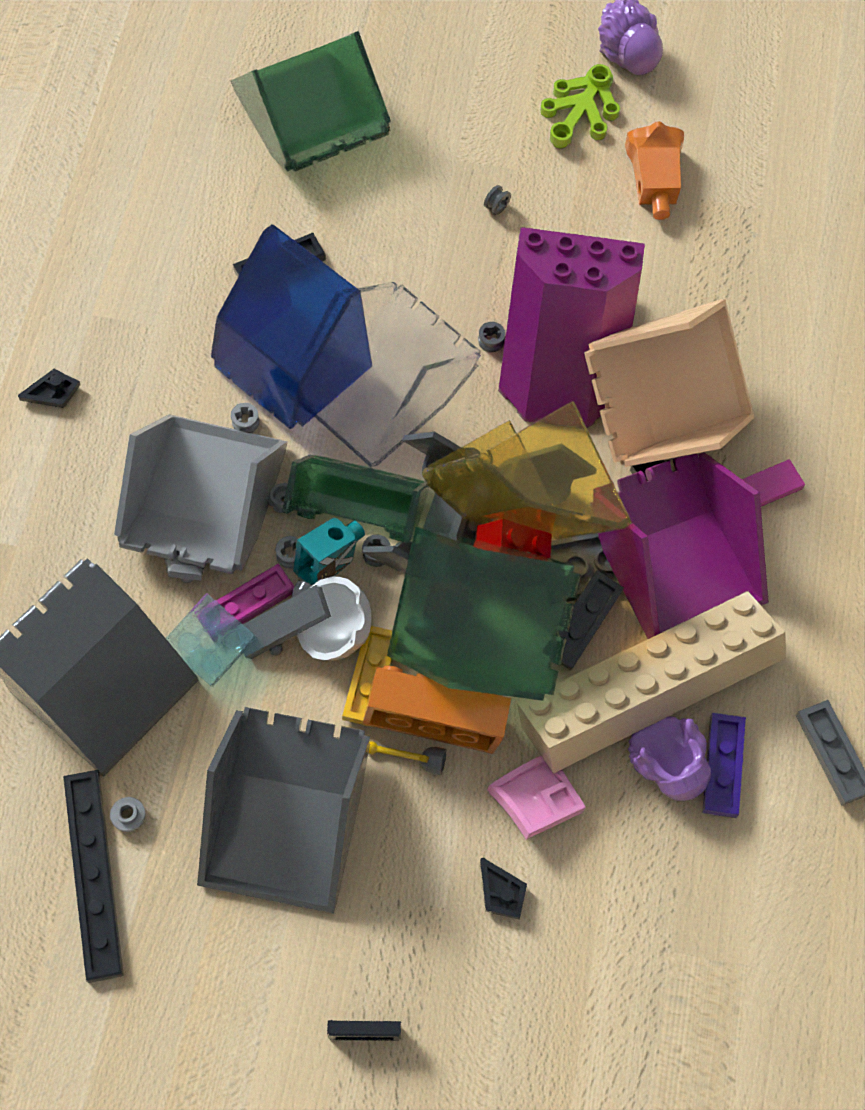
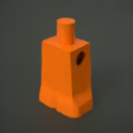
(656, 165)

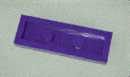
(726, 763)

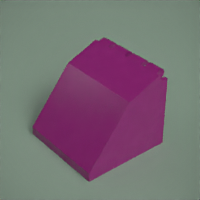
(688, 543)

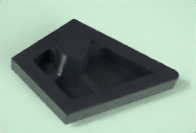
(51, 389)
(501, 890)

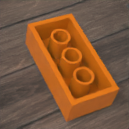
(436, 712)

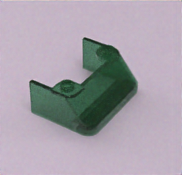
(356, 493)

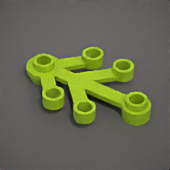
(598, 80)

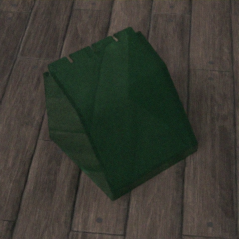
(315, 103)
(482, 615)

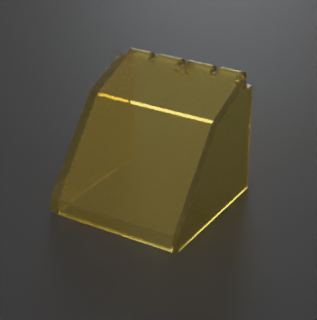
(535, 477)

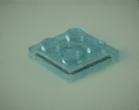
(210, 639)

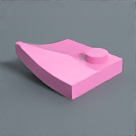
(536, 797)

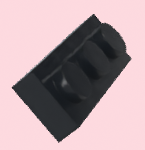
(588, 615)

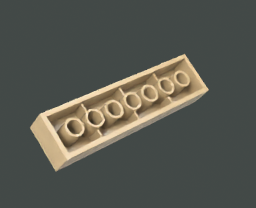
(652, 681)

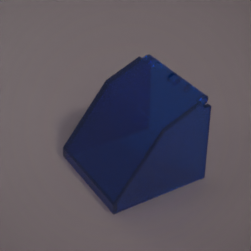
(291, 331)

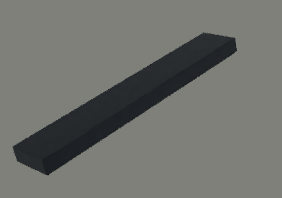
(93, 877)

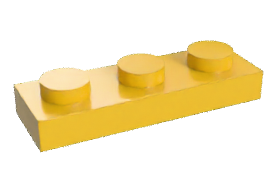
(371, 655)

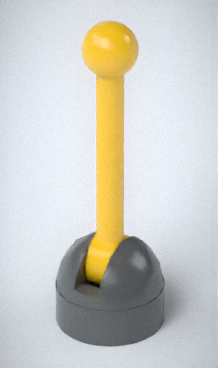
(431, 759)

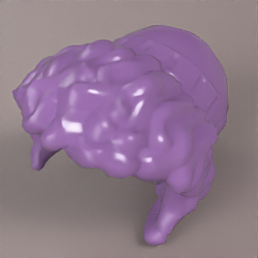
(630, 36)
(673, 757)

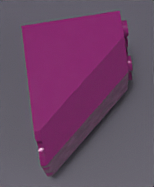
(561, 300)

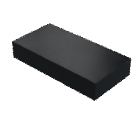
(364, 1030)

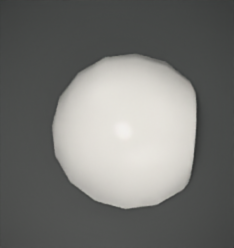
(346, 627)

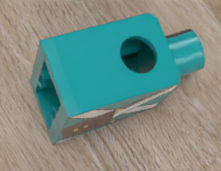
(326, 550)

